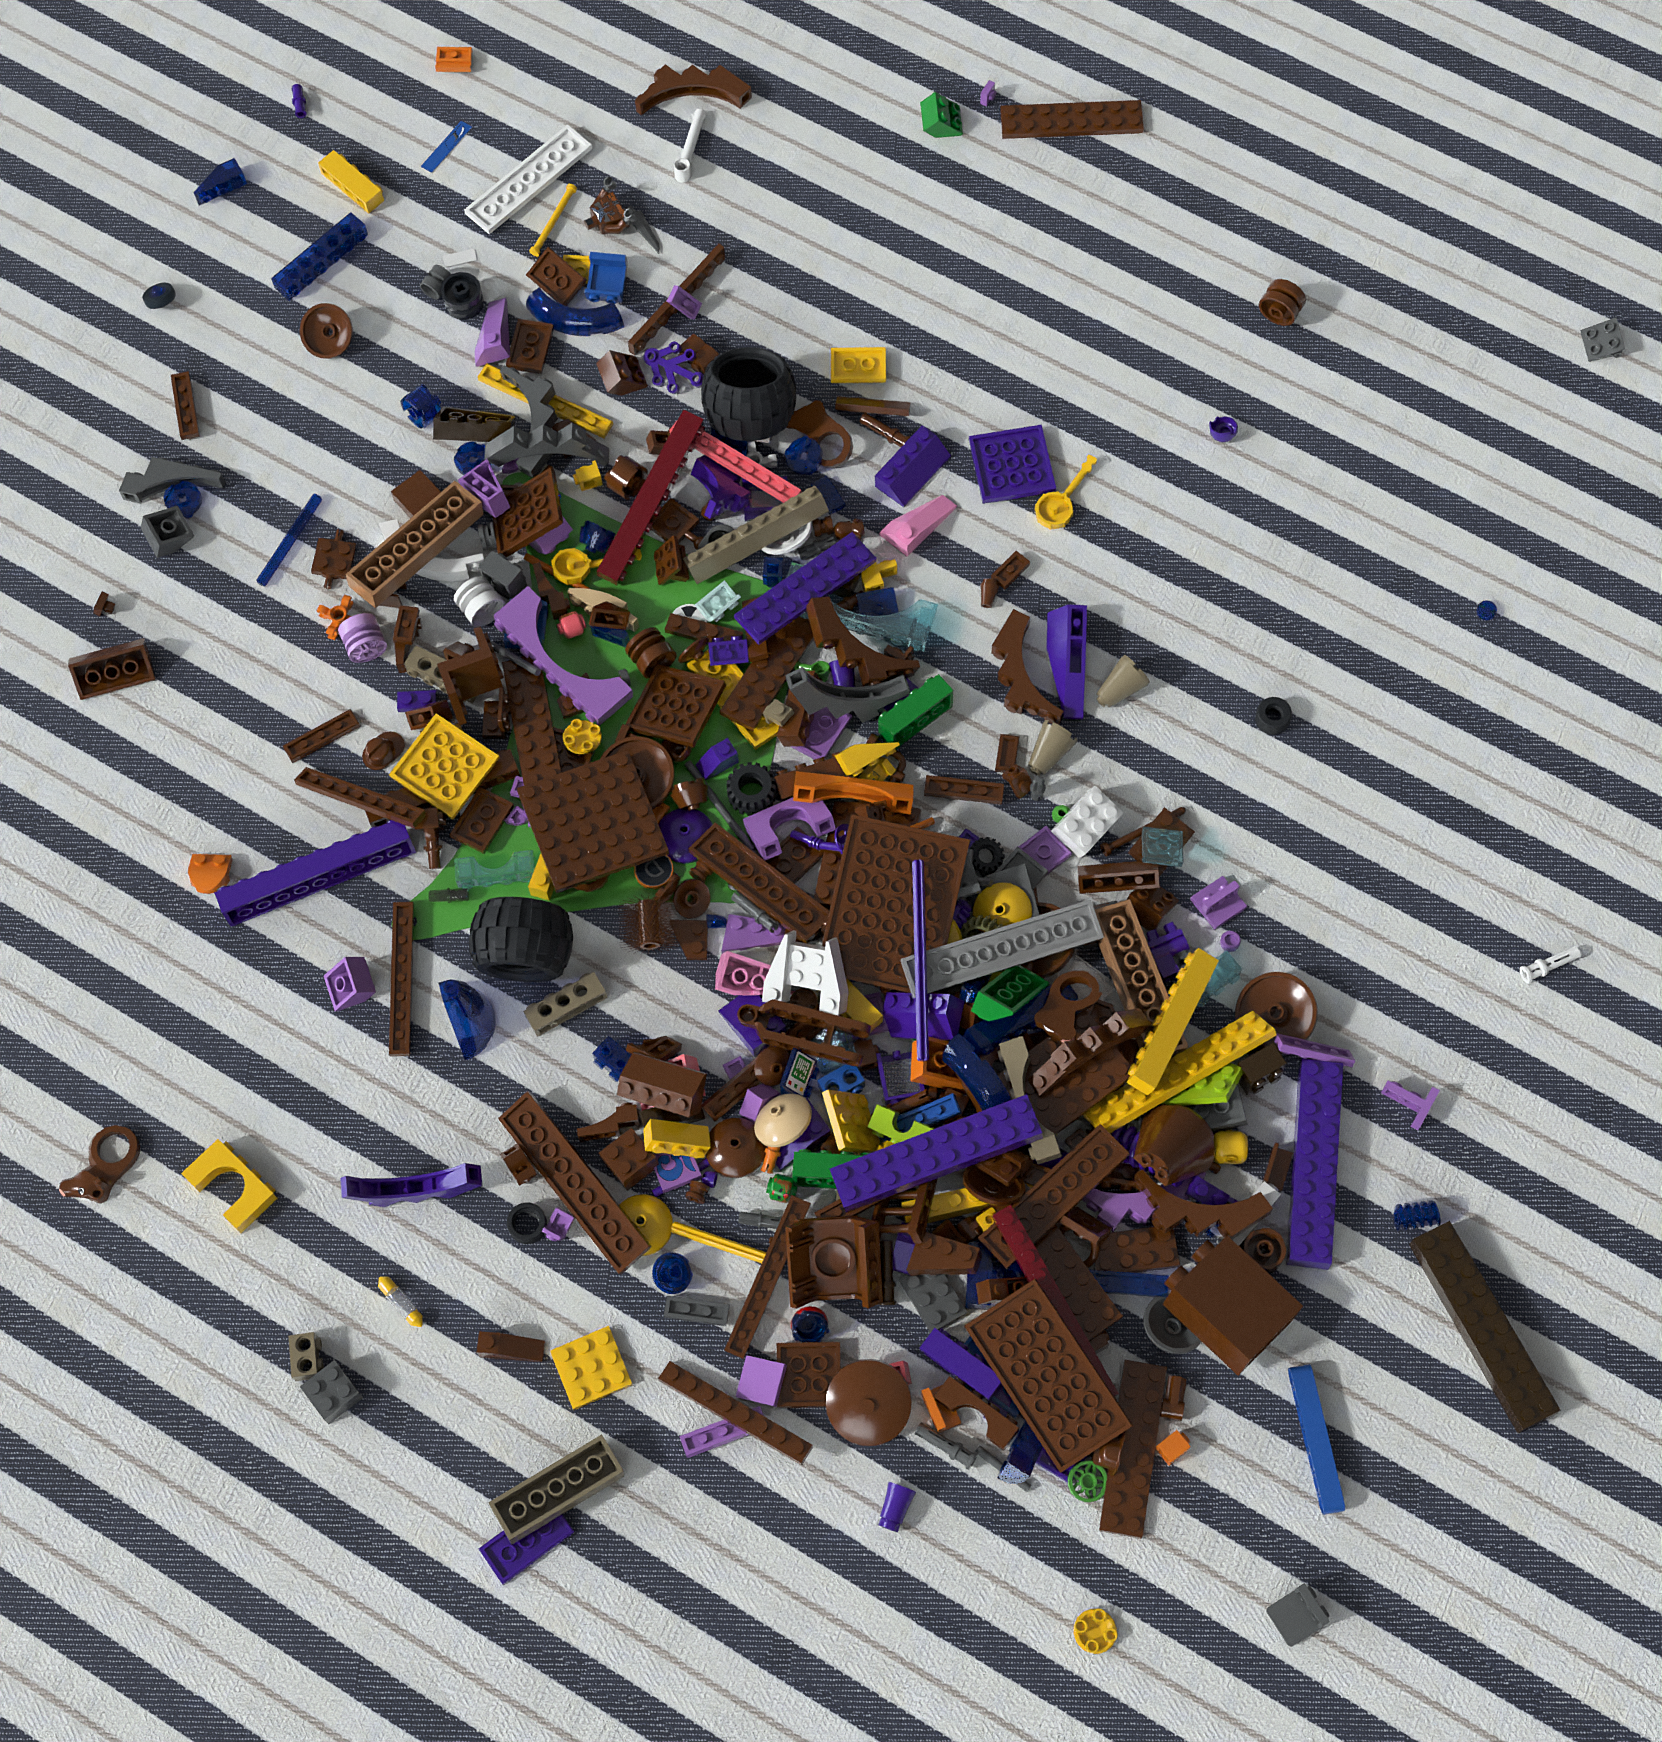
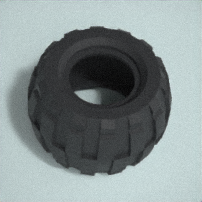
(748, 394)
(520, 939)

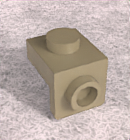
(777, 713)

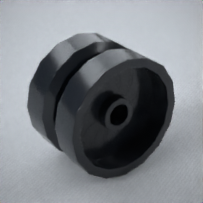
(462, 295)

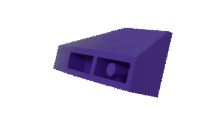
(1068, 656)

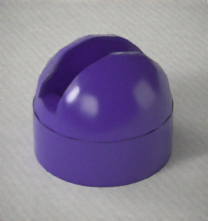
(710, 1178)

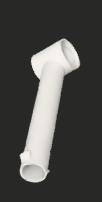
(682, 165)

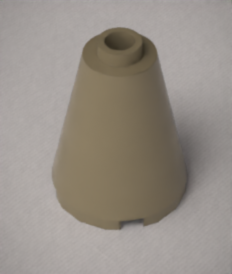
(1121, 683)
(1050, 747)

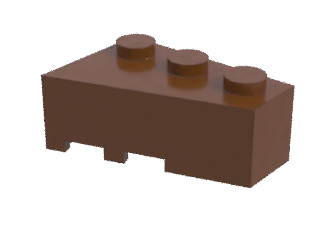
(943, 1256)

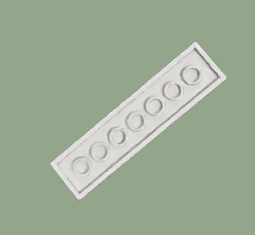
(528, 179)

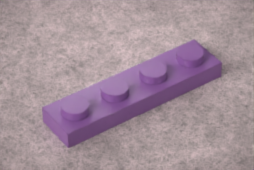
(1314, 1050)
(712, 1436)

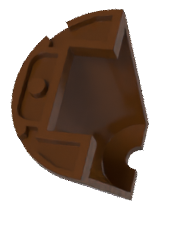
(1175, 1143)

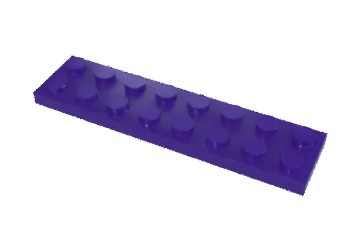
(813, 580)

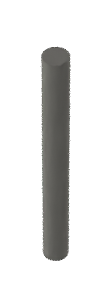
(516, 659)

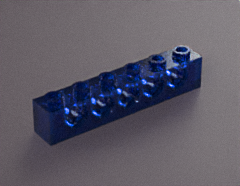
(319, 256)

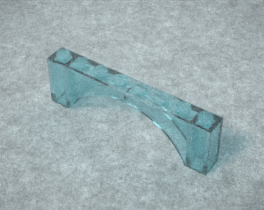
(903, 628)

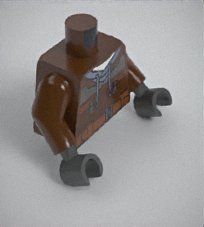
(608, 212)

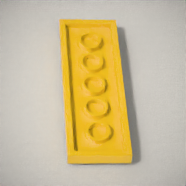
(731, 675)

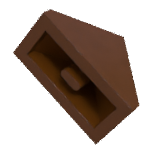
(609, 616)

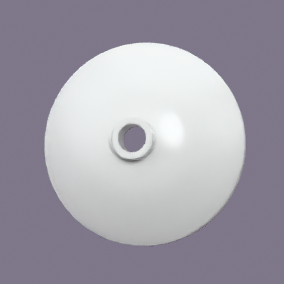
(789, 542)

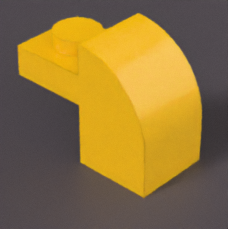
(873, 575)

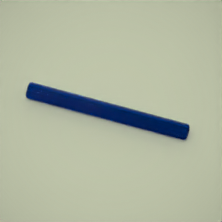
(289, 540)

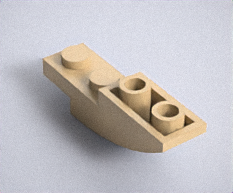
(588, 598)

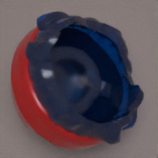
(809, 1325)

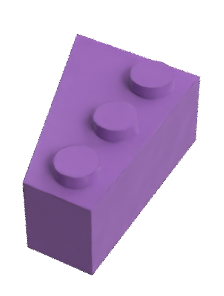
(485, 486)

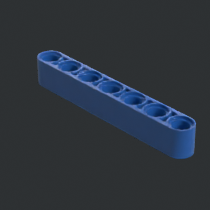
(1316, 1439)

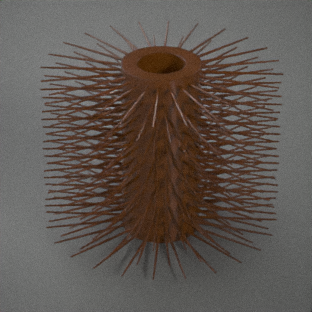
(648, 924)

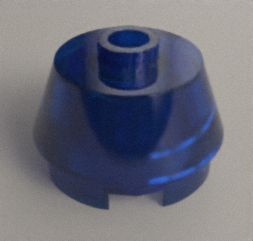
(595, 537)
(671, 1273)

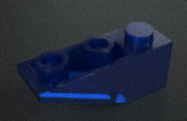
(220, 181)

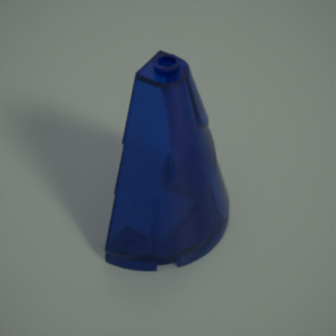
(469, 1015)

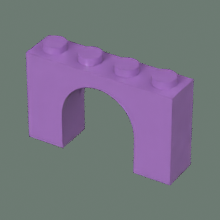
(763, 824)

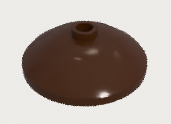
(316, 327)
(735, 1160)
(990, 1190)

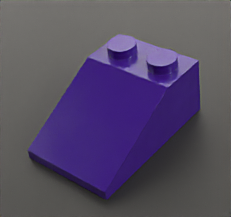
(747, 1034)
(813, 1136)

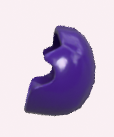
(1223, 429)

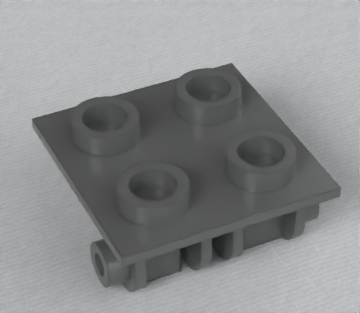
(1603, 340)

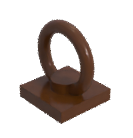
(1086, 1228)

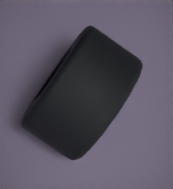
(1276, 705)

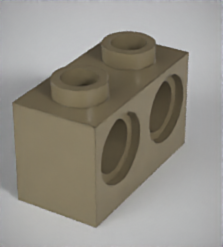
(299, 1358)

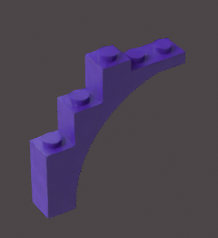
(388, 1191)

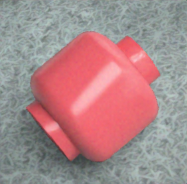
(571, 625)

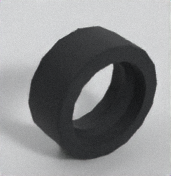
(515, 1212)

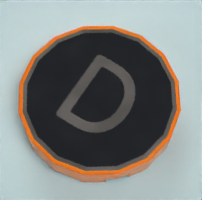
(654, 872)

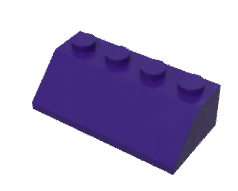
(912, 466)
(943, 1015)

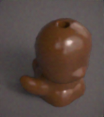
(844, 528)

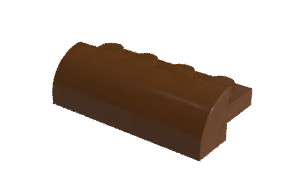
(1006, 1166)

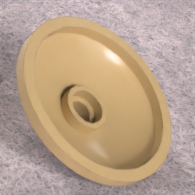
(783, 1120)

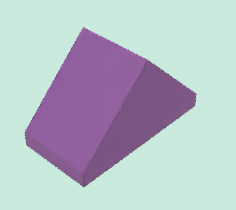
(755, 1100)

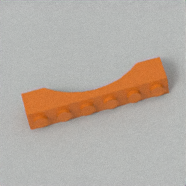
(817, 787)

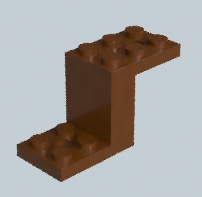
(471, 674)

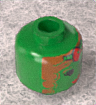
(781, 1188)

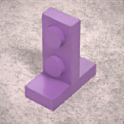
(1411, 1100)

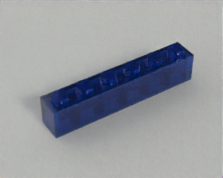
(989, 1034)

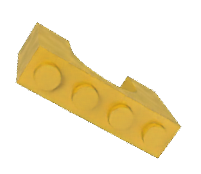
(220, 1159)

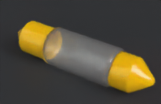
(400, 1301)

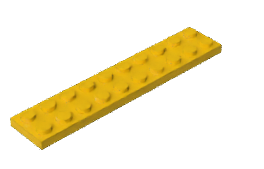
(1183, 1071)

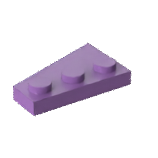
(745, 933)

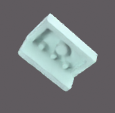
(717, 602)

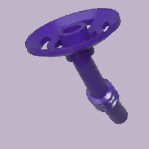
(819, 844)

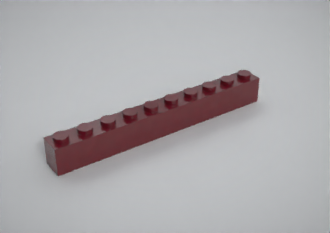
(650, 498)
(1034, 1267)

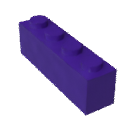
(960, 1363)

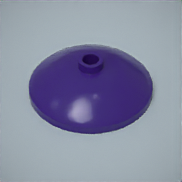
(678, 841)

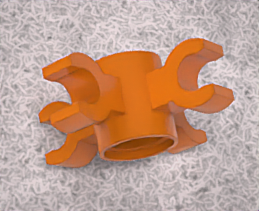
(332, 614)

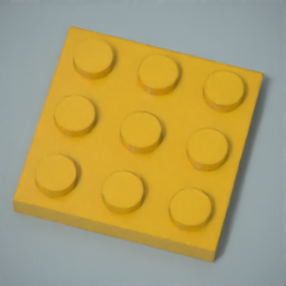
(850, 1121)
(591, 1367)

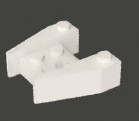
(809, 968)

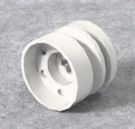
(478, 601)

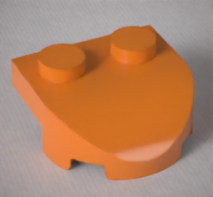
(209, 872)

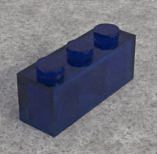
(984, 1272)

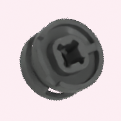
(487, 536)

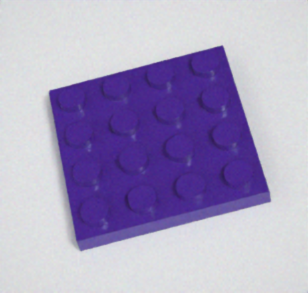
(1012, 464)

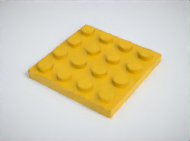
(444, 766)

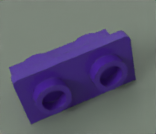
(728, 652)

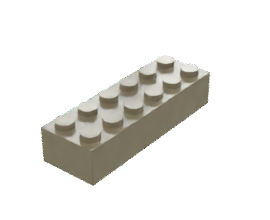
(556, 1489)

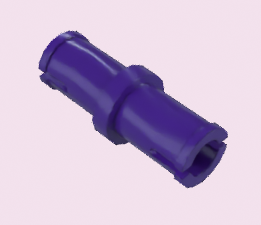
(299, 101)

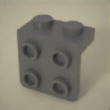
(1298, 1615)

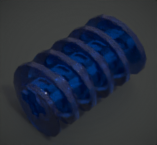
(1416, 1213)

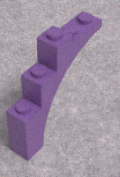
(1114, 1206)

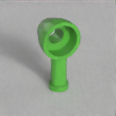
(821, 667)

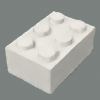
(1087, 821)

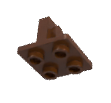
(670, 562)

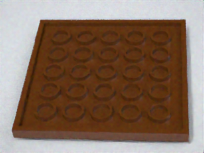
(592, 821)

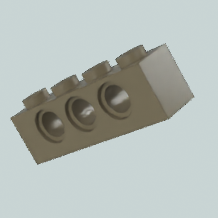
(421, 658)
(560, 1014)

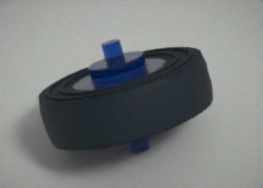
(159, 295)

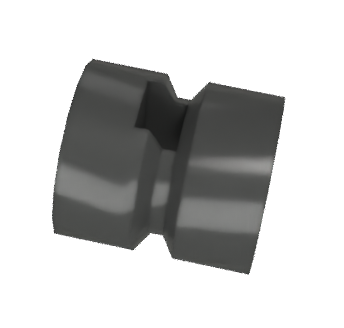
(432, 283)

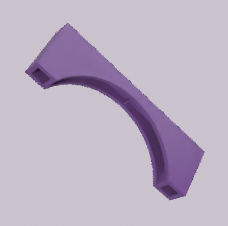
(595, 697)

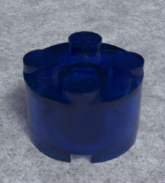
(421, 406)

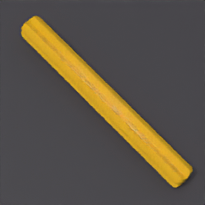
(718, 1242)

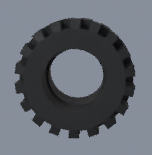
(751, 774)

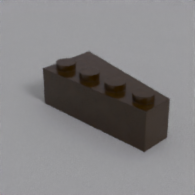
(469, 425)

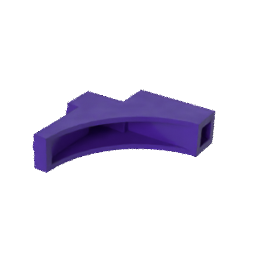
(722, 486)

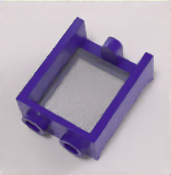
(759, 500)
(896, 1077)

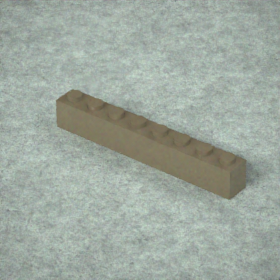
(756, 534)

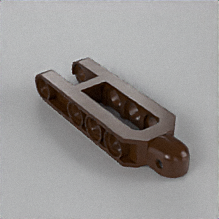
(758, 1018)

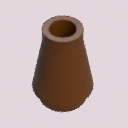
(988, 592)

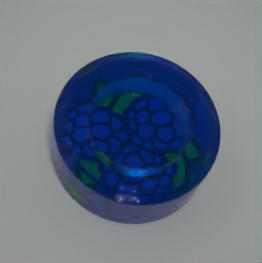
(1486, 610)

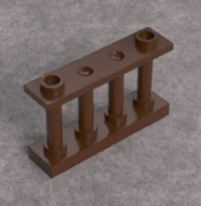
(919, 1212)

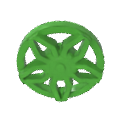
(1087, 1481)

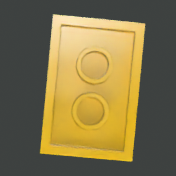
(858, 365)

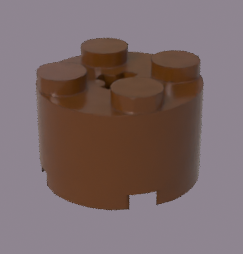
(626, 477)
(1271, 1242)

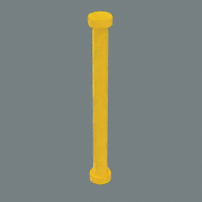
(571, 189)

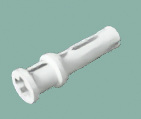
(1542, 969)

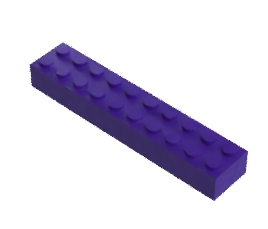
(314, 872)
(936, 1153)
(1314, 1164)

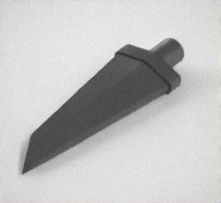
(644, 229)

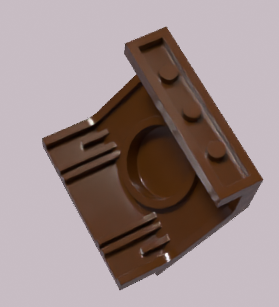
(834, 1260)

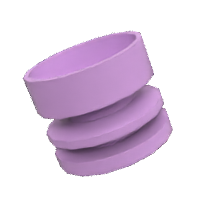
(362, 637)

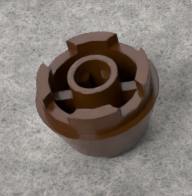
(690, 794)

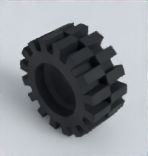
(996, 851)

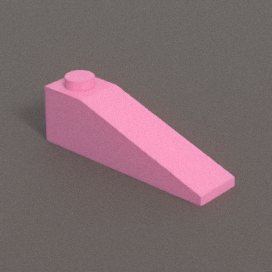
(915, 526)
(741, 975)

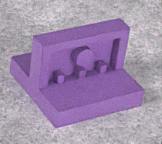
(1219, 902)

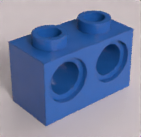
(838, 1079)

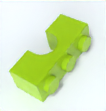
(885, 1123)

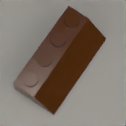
(111, 669)
(662, 1085)

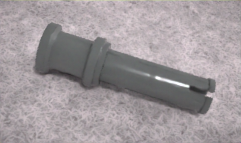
(955, 1450)

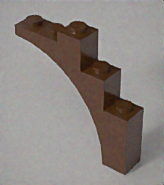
(693, 81)
(850, 652)
(1013, 673)
(1095, 1040)
(1199, 1218)

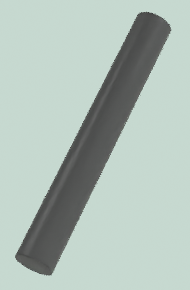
(997, 1464)

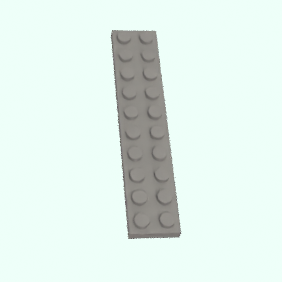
(1007, 947)

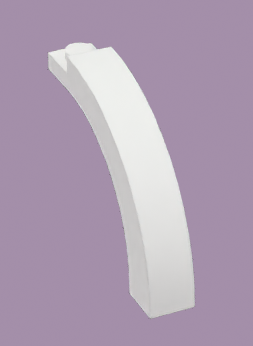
(439, 568)

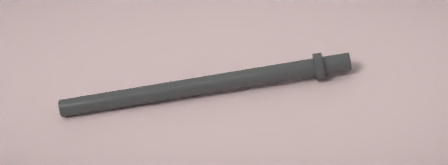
(723, 811)

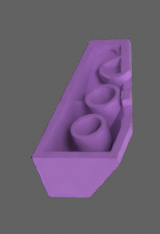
(494, 334)

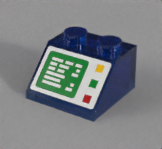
(799, 1074)

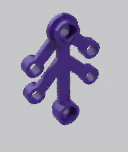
(671, 366)

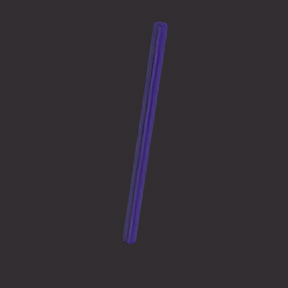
(920, 960)

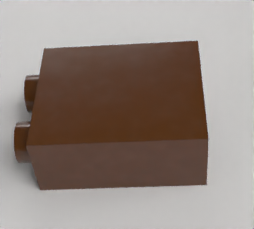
(1230, 1303)

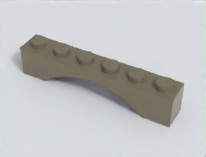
(1017, 1060)

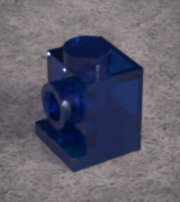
(772, 571)

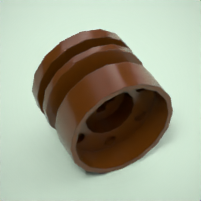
(650, 649)

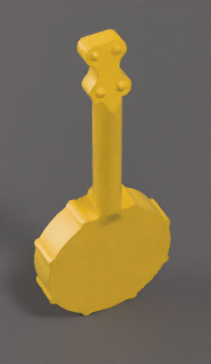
(1055, 508)
(573, 565)

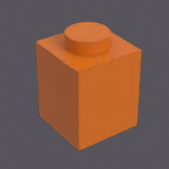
(1173, 1447)

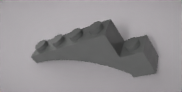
(164, 473)

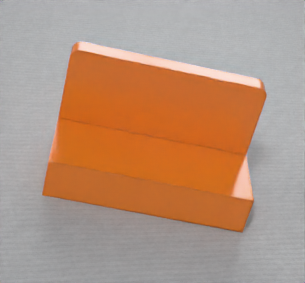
(941, 1416)

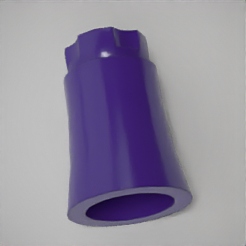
(842, 676)
(895, 1506)

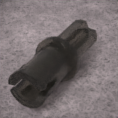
(448, 895)

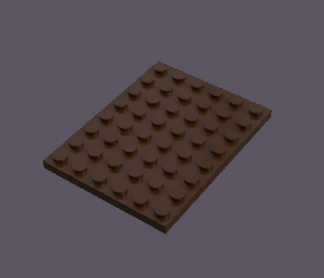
(875, 897)

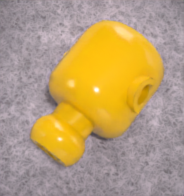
(1230, 1147)

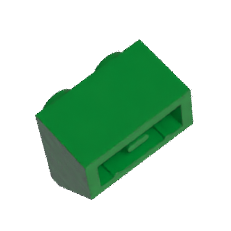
(941, 116)

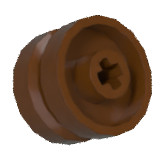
(1282, 302)

